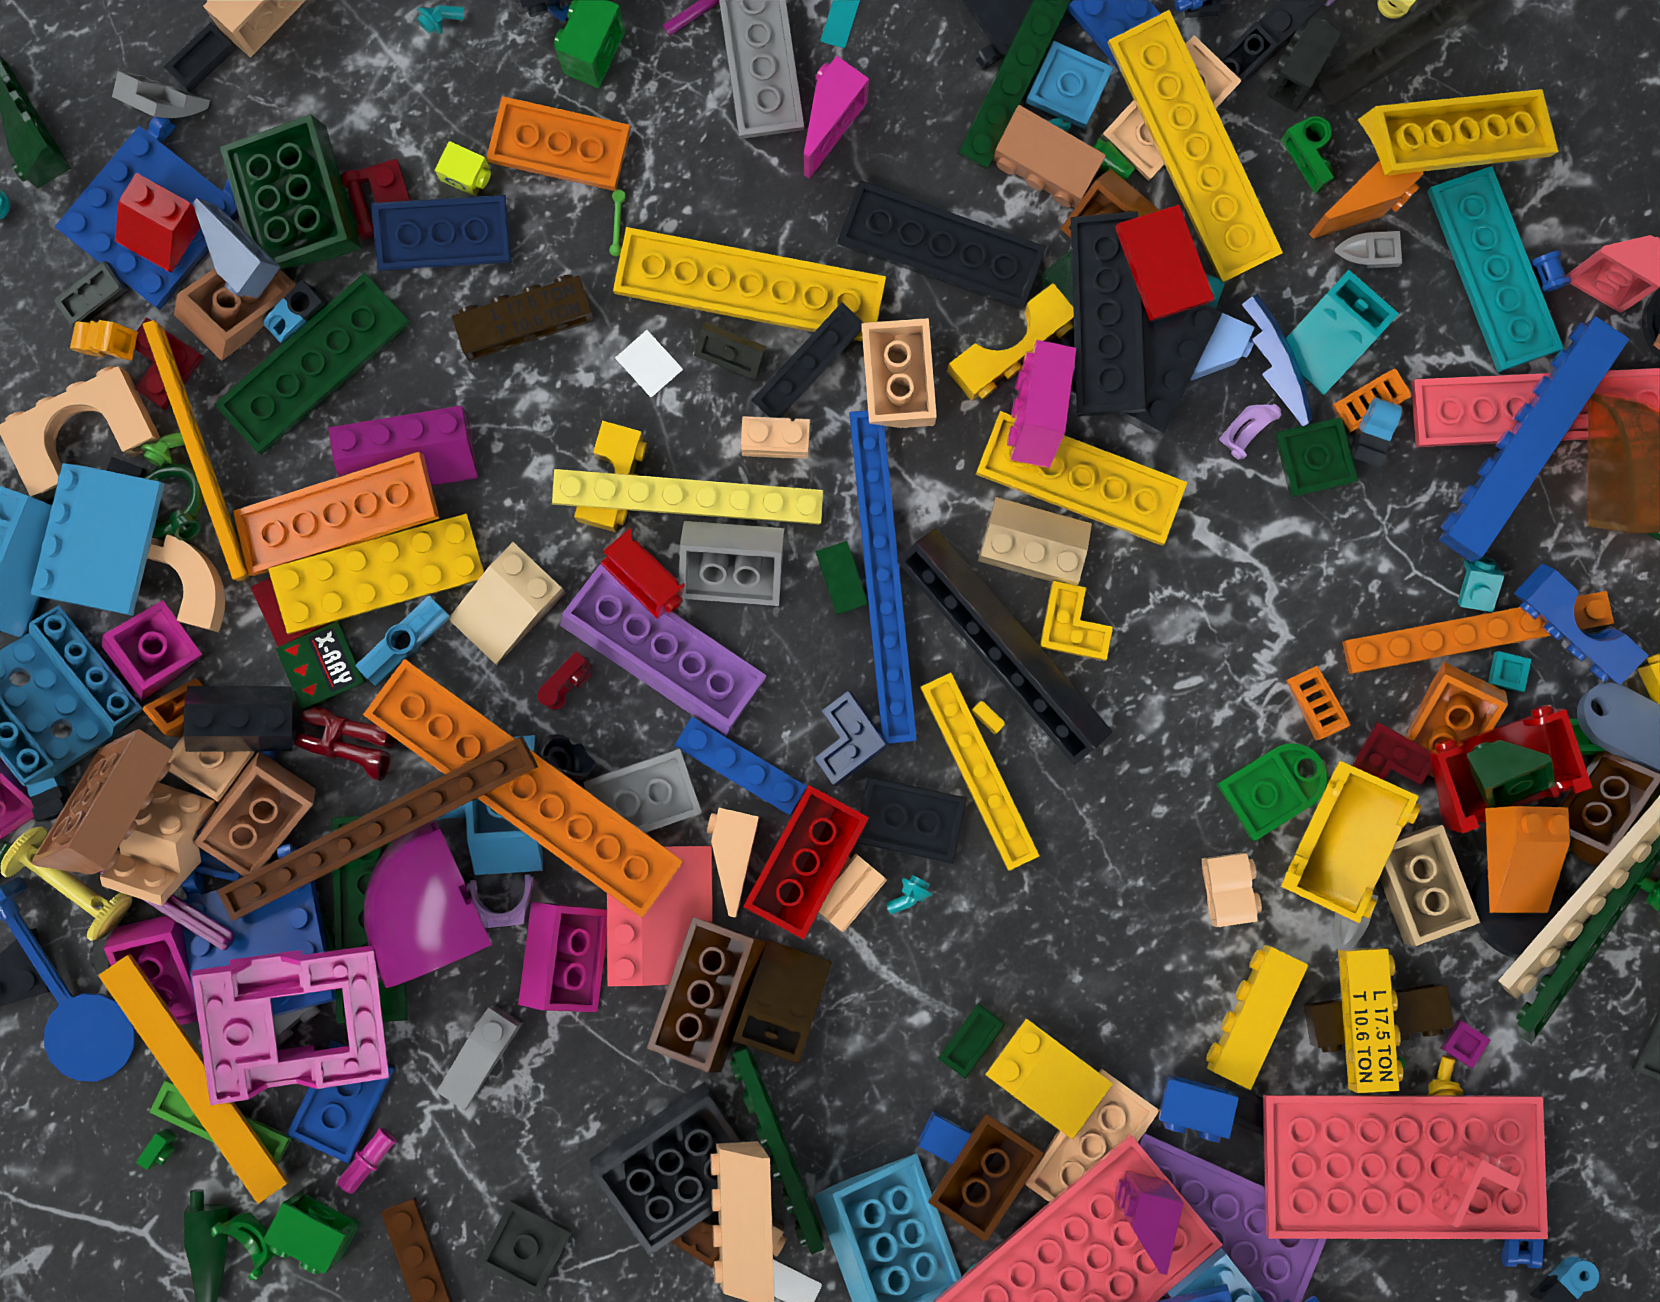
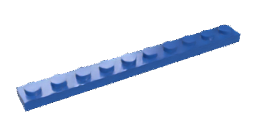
(882, 579)

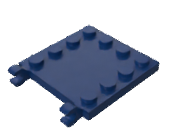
(93, 215)
(278, 927)

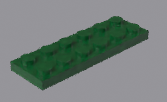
(312, 364)
(349, 895)
(781, 1160)

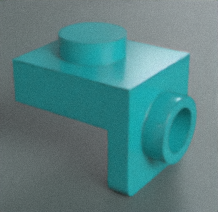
(1481, 584)

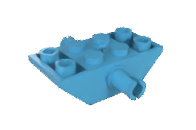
(495, 842)

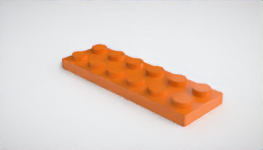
(336, 513)

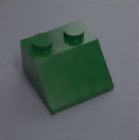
(1509, 772)

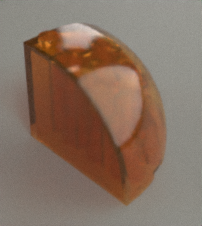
(1623, 464)

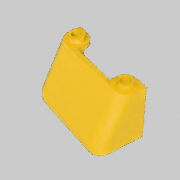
(1350, 841)

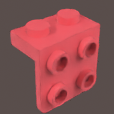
(1464, 1177)

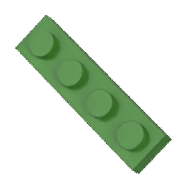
(174, 1109)

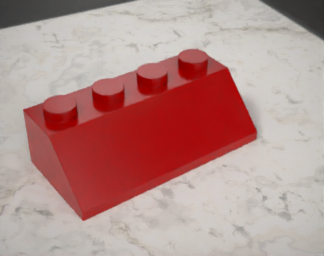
(806, 862)

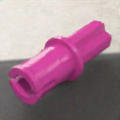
(366, 1161)

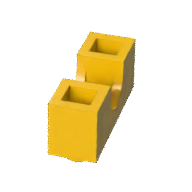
(622, 449)

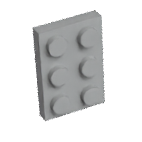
(649, 791)

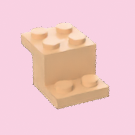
(161, 847)

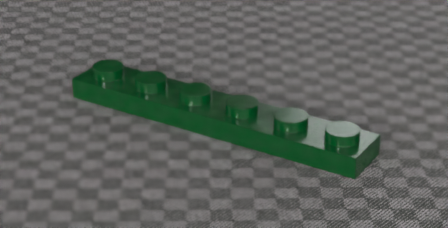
(1012, 80)

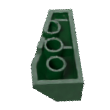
(27, 137)

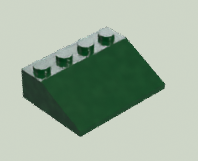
(291, 193)

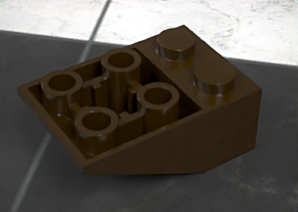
(782, 1001)

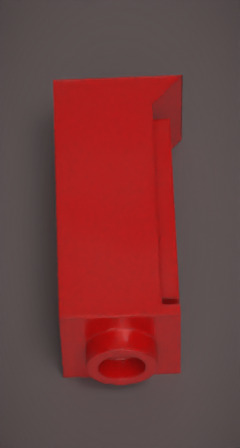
(643, 575)

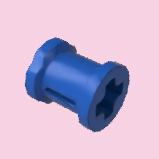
(1551, 271)

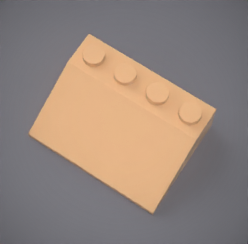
(744, 1221)

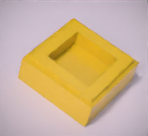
(987, 717)

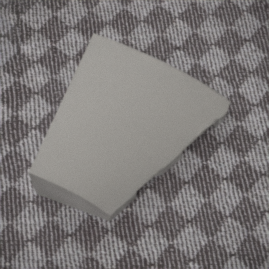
(155, 97)

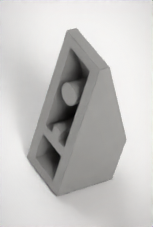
(479, 1056)

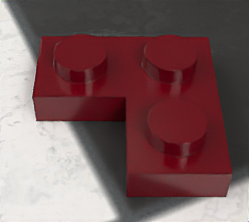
(151, 384)
(1390, 750)

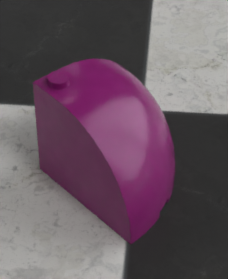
(419, 909)

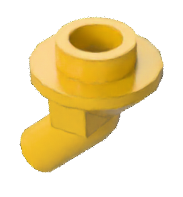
(1443, 1083)

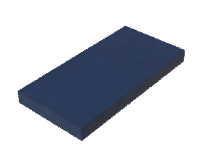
(441, 233)

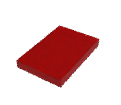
(1164, 262)

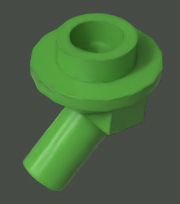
(158, 451)

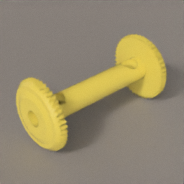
(105, 919)

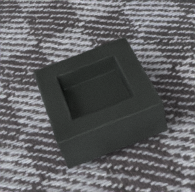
(98, 956)

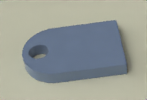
(1627, 726)

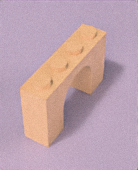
(33, 433)

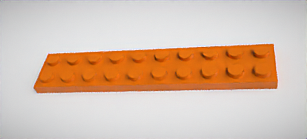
(539, 803)

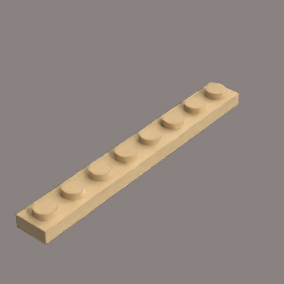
(1586, 901)

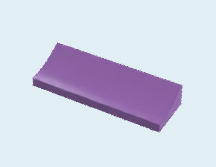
(663, 652)

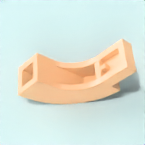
(202, 586)

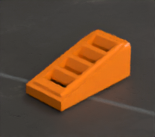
(1394, 383)
(1328, 697)

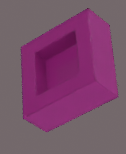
(1465, 1044)

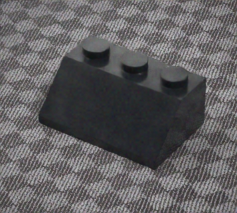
(238, 718)

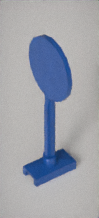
(87, 1032)

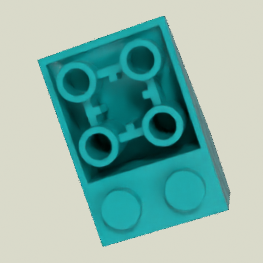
(1339, 331)

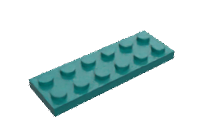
(1495, 269)

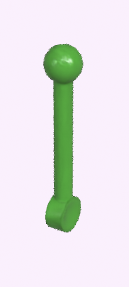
(618, 197)

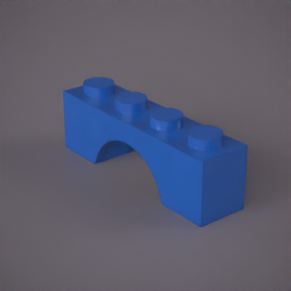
(1553, 600)

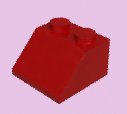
(155, 223)

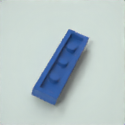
(740, 766)

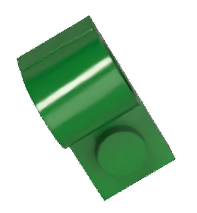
(1306, 152)

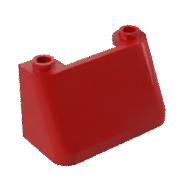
(1544, 731)

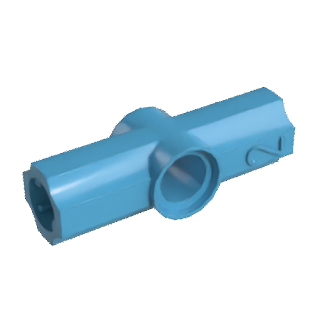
(387, 657)

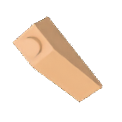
(732, 849)

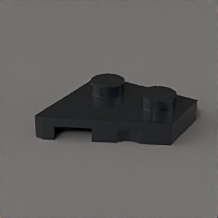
(18, 975)

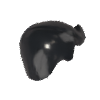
(567, 757)

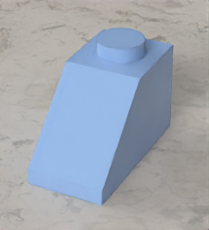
(1225, 347)

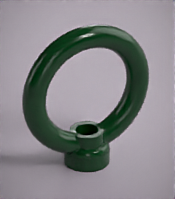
(183, 521)

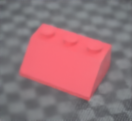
(1620, 272)

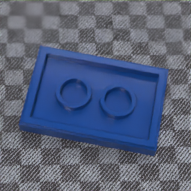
(338, 1115)

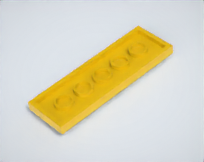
(1089, 484)
(376, 573)

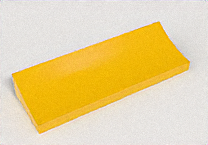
(1460, 131)

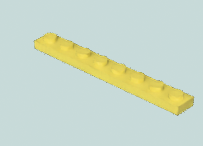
(686, 497)

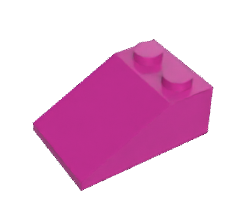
(837, 101)
(162, 956)

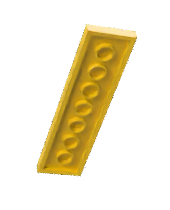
(1194, 146)
(742, 282)

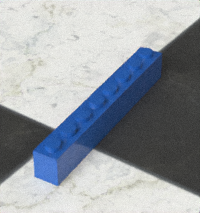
(1532, 439)

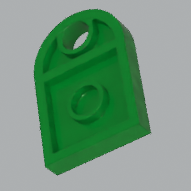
(1272, 789)

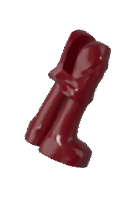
(374, 761)

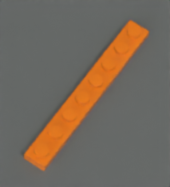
(1464, 635)

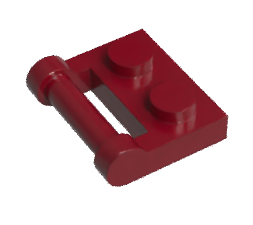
(386, 184)
(572, 673)

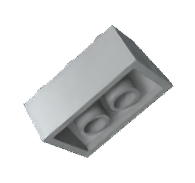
(731, 563)

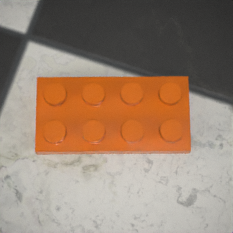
(558, 143)

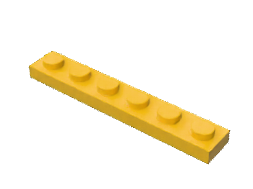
(979, 771)

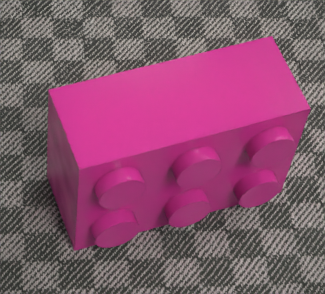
(1041, 403)

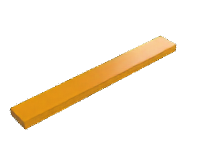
(196, 449)
(187, 1072)

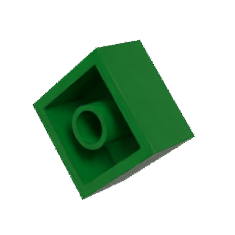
(589, 40)
(310, 1233)

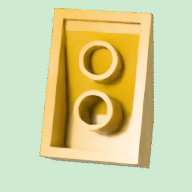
(1049, 1079)

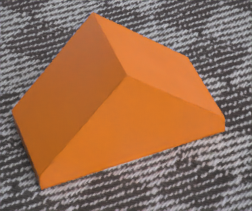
(168, 710)

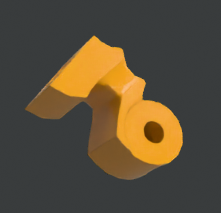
(103, 338)

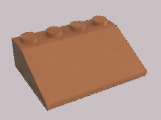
(105, 805)

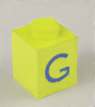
(463, 169)

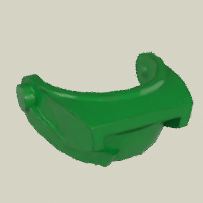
(250, 1234)

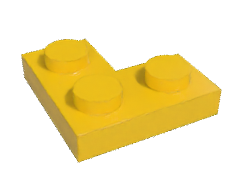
(1064, 629)

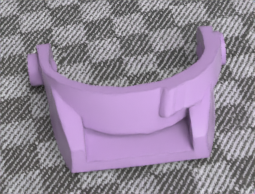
(1260, 417)
(517, 916)

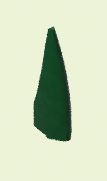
(205, 1253)

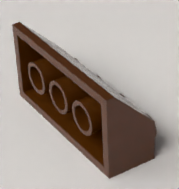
(706, 995)

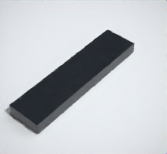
(808, 362)

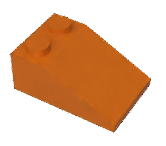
(1368, 200)
(1456, 708)
(1525, 856)

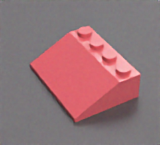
(649, 947)

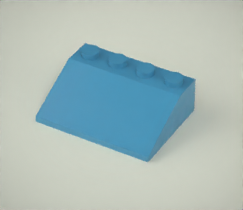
(97, 539)

